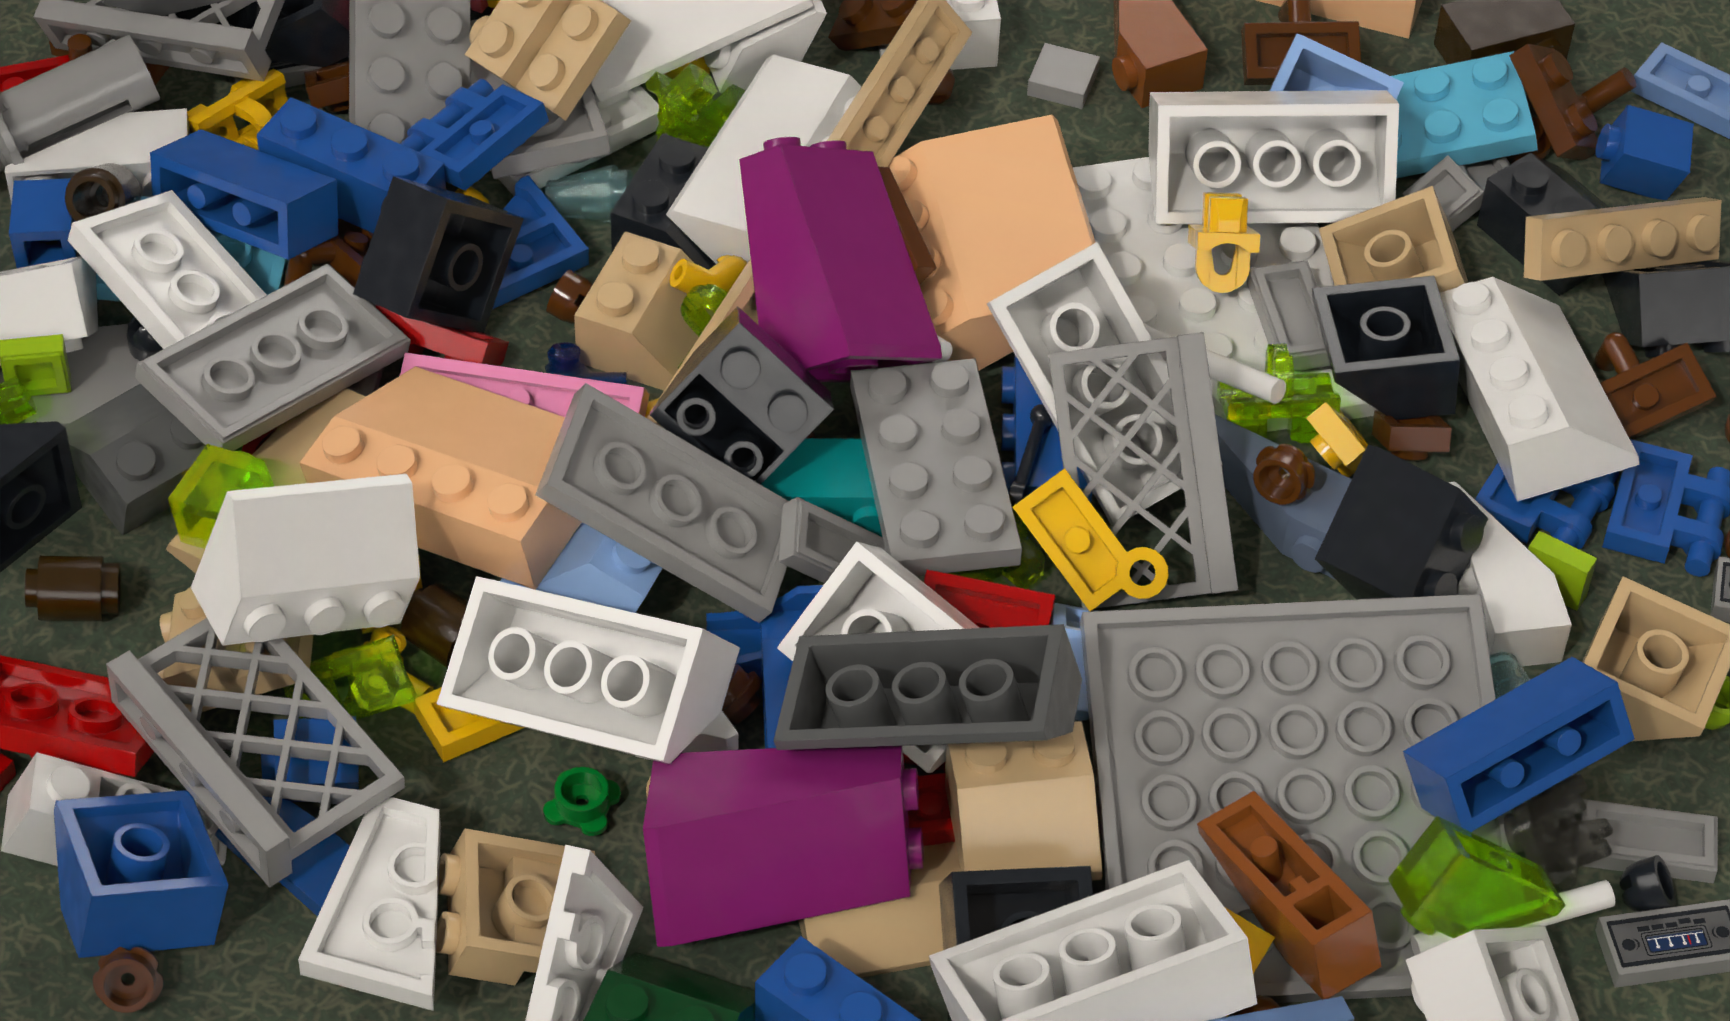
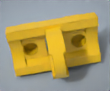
(249, 100)
(1223, 222)

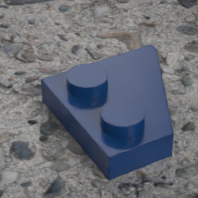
(543, 246)

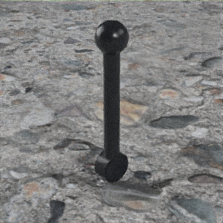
(1040, 421)

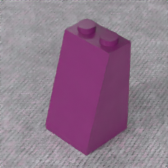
(832, 261)
(776, 837)

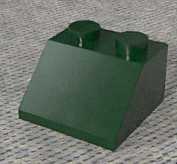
(661, 991)

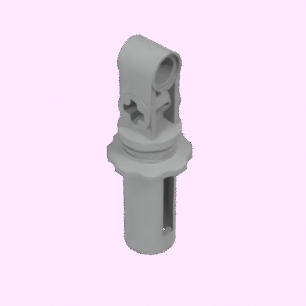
(73, 99)

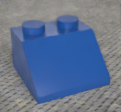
(137, 873)

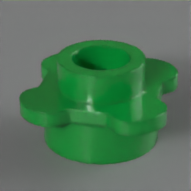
(582, 784)

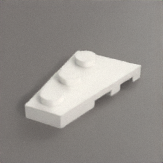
(383, 908)
(583, 938)

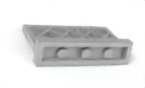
(170, 40)
(1197, 452)
(215, 779)

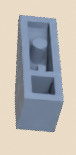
(1294, 527)

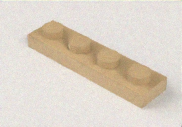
(1621, 238)

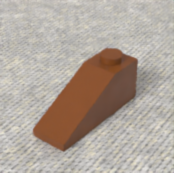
(1155, 49)
(1294, 895)

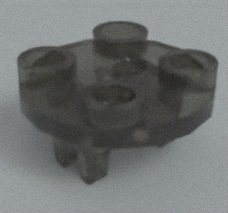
(1553, 837)

